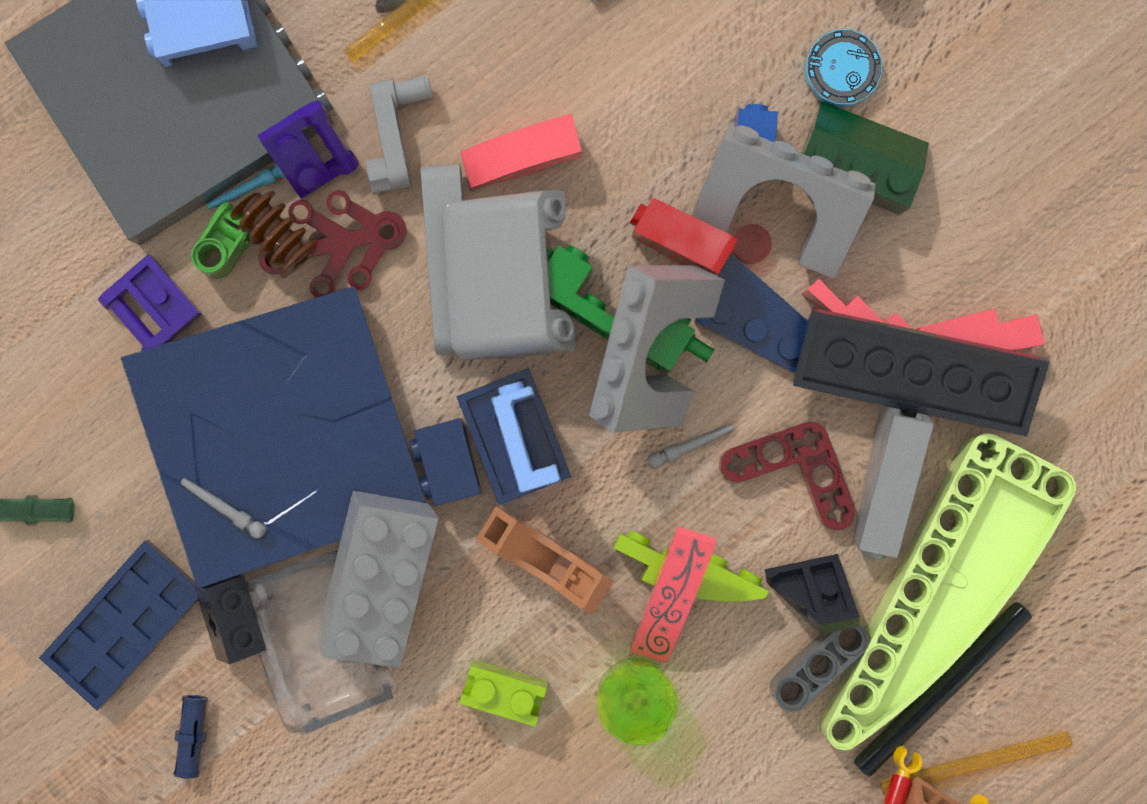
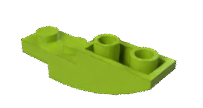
(717, 583)

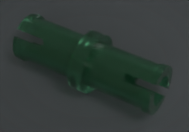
(35, 510)

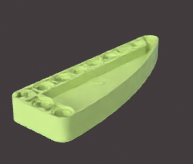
(976, 571)

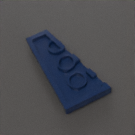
(756, 317)

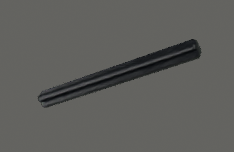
(943, 689)

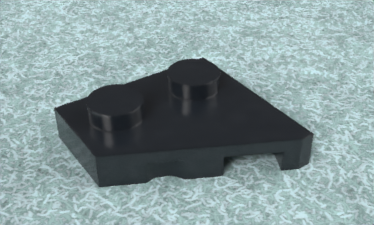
(817, 592)

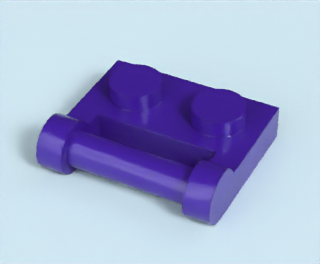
(297, 156)
(158, 297)

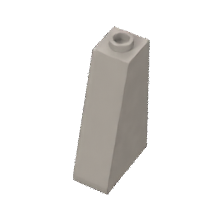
(891, 480)

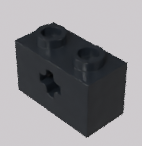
(230, 619)

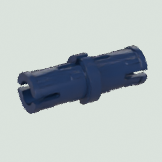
(190, 736)

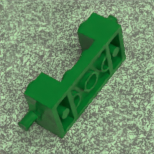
(567, 278)

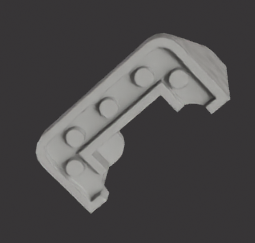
(501, 276)

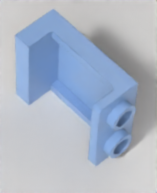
(195, 26)
(504, 407)

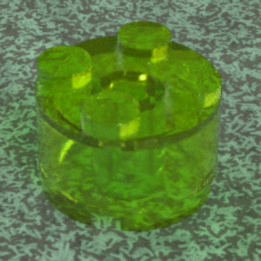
(641, 724)

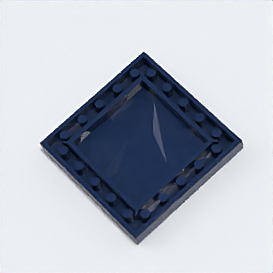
(276, 424)

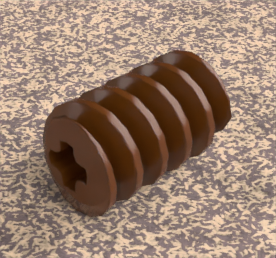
(273, 232)

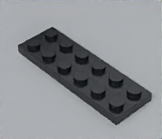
(920, 371)

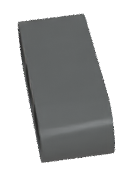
(813, 684)

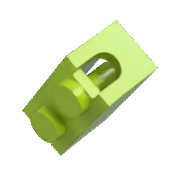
(503, 692)

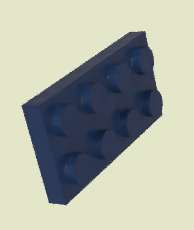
(121, 625)

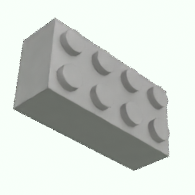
(376, 579)

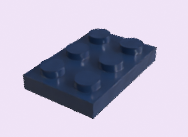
(490, 443)

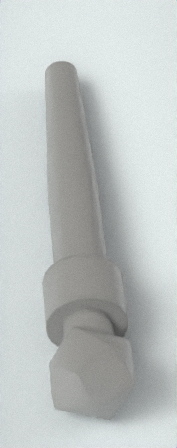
(673, 452)
(240, 519)

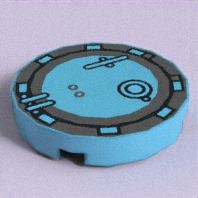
(843, 67)

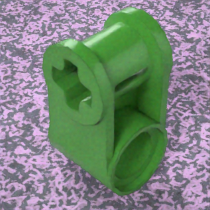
(221, 237)

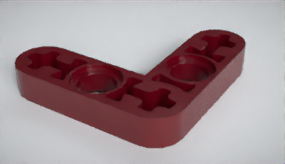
(807, 460)

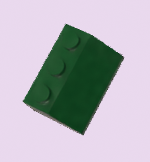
(879, 152)

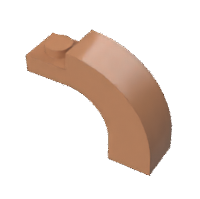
(545, 559)

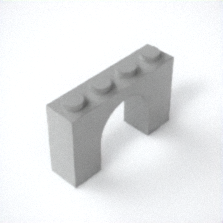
(838, 195)
(649, 303)

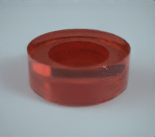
(752, 245)

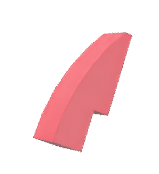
(522, 152)
(985, 329)

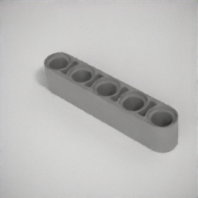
(439, 188)

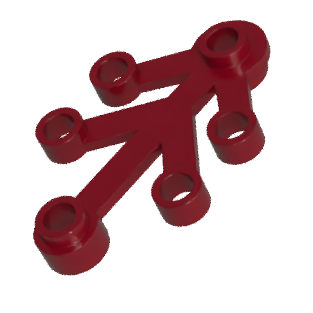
(343, 241)

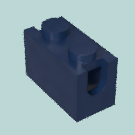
(446, 462)

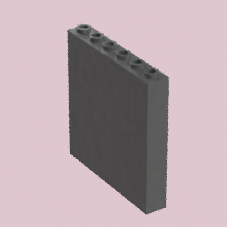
(154, 133)

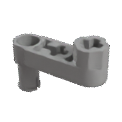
(392, 170)

